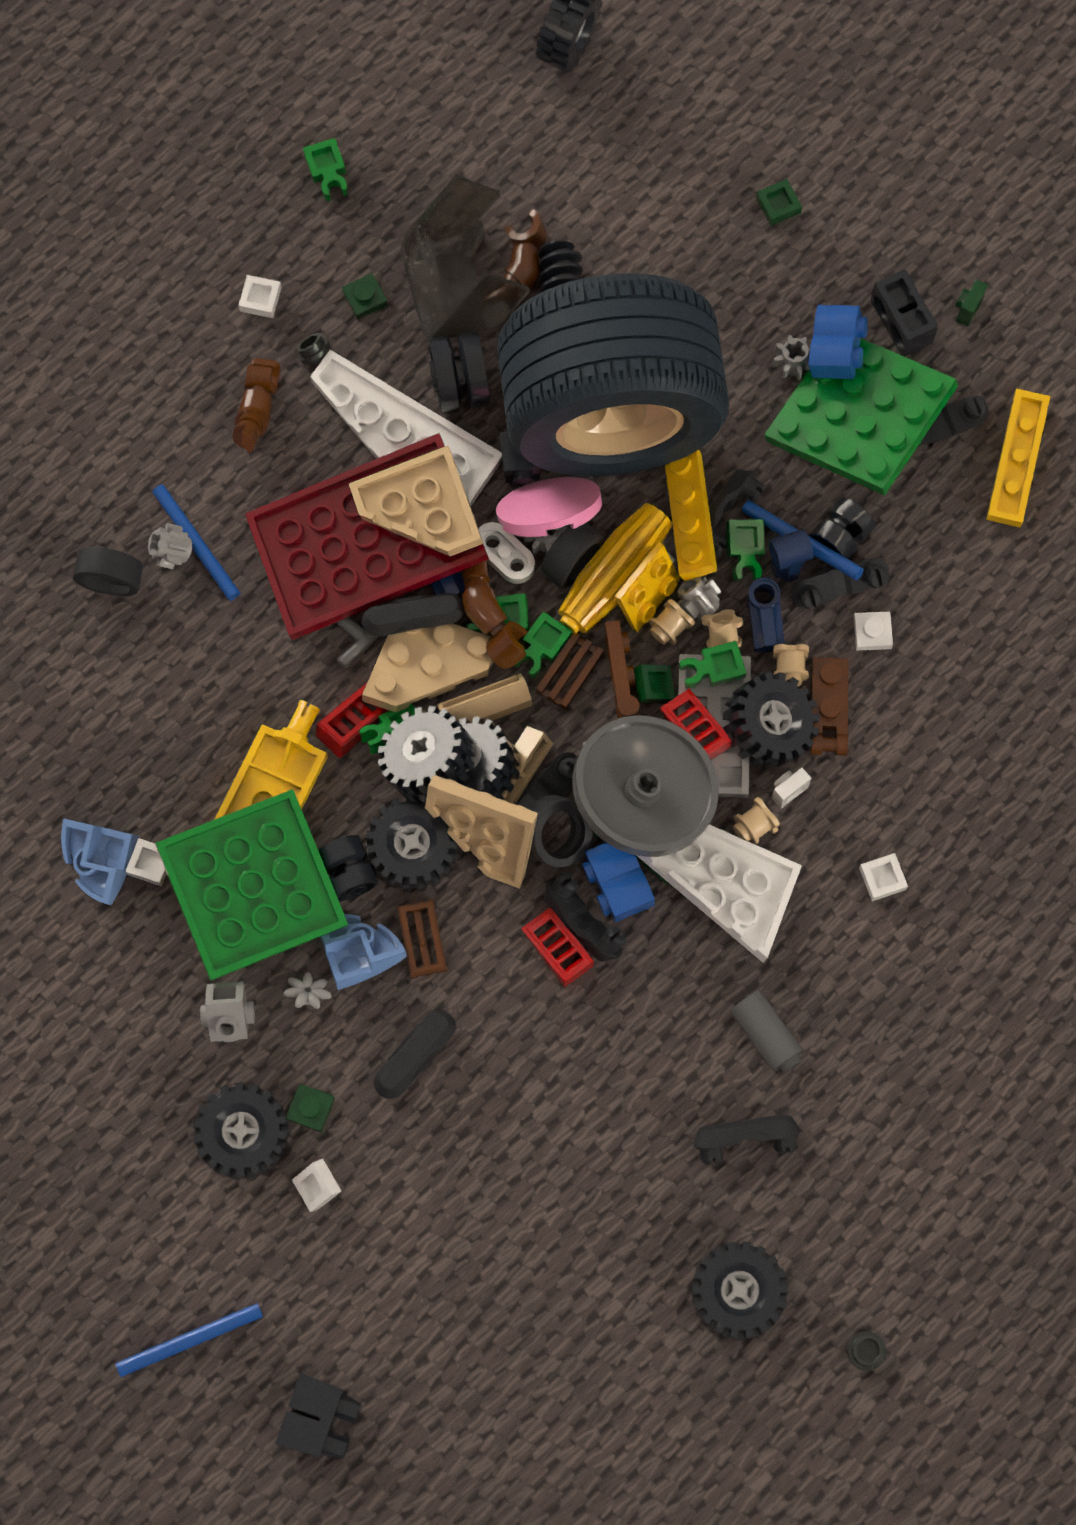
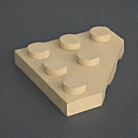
(420, 502)
(426, 665)
(487, 826)

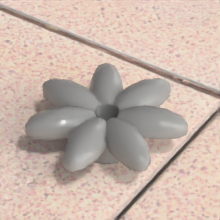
(307, 991)

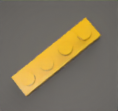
(1018, 458)
(691, 517)

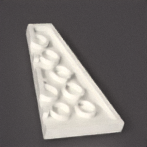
(391, 420)
(733, 885)

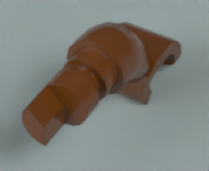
(524, 256)
(255, 407)
(485, 612)

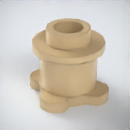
(670, 623)
(723, 627)
(791, 661)
(755, 822)

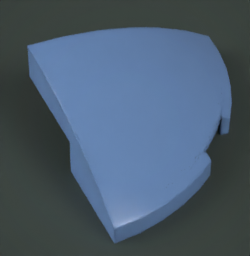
(98, 857)
(360, 951)

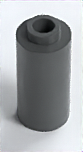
(767, 1032)

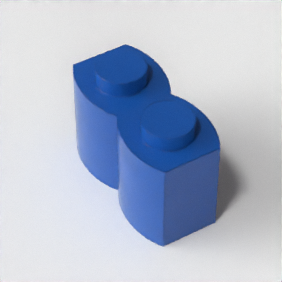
(837, 341)
(619, 880)

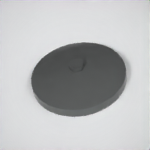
(645, 786)

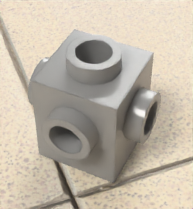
(227, 1012)

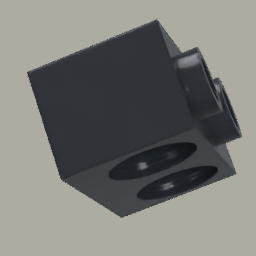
(904, 313)

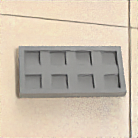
(729, 767)

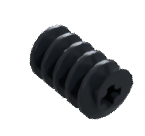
(559, 264)

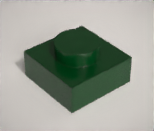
(778, 202)
(364, 296)
(970, 302)
(654, 683)
(310, 1108)

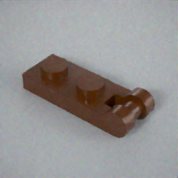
(621, 675)
(830, 693)

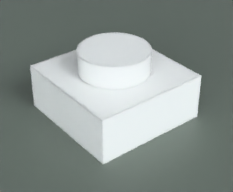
(260, 296)
(873, 631)
(790, 786)
(146, 863)
(883, 877)
(316, 1185)

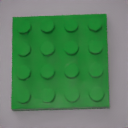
(864, 423)
(251, 884)

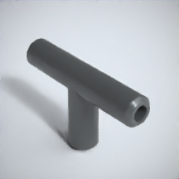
(361, 644)

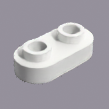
(507, 553)

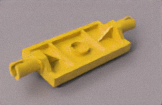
(277, 764)

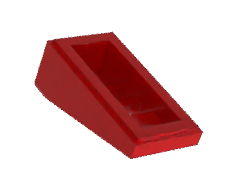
(331, 738)
(722, 741)
(576, 969)

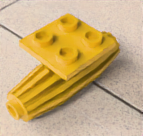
(625, 571)

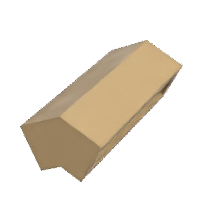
(491, 701)
(532, 749)

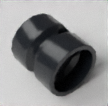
(846, 527)
(347, 868)

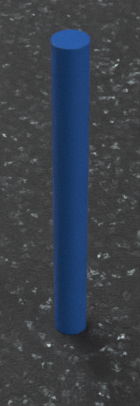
(198, 545)
(819, 550)
(189, 1340)

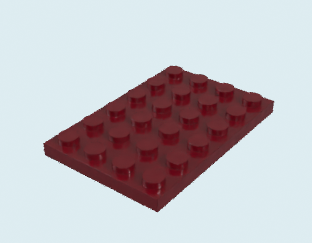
(334, 563)

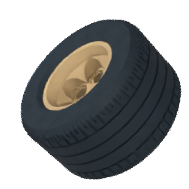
(612, 375)

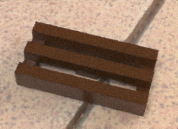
(585, 646)
(427, 969)

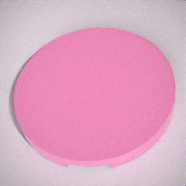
(549, 506)

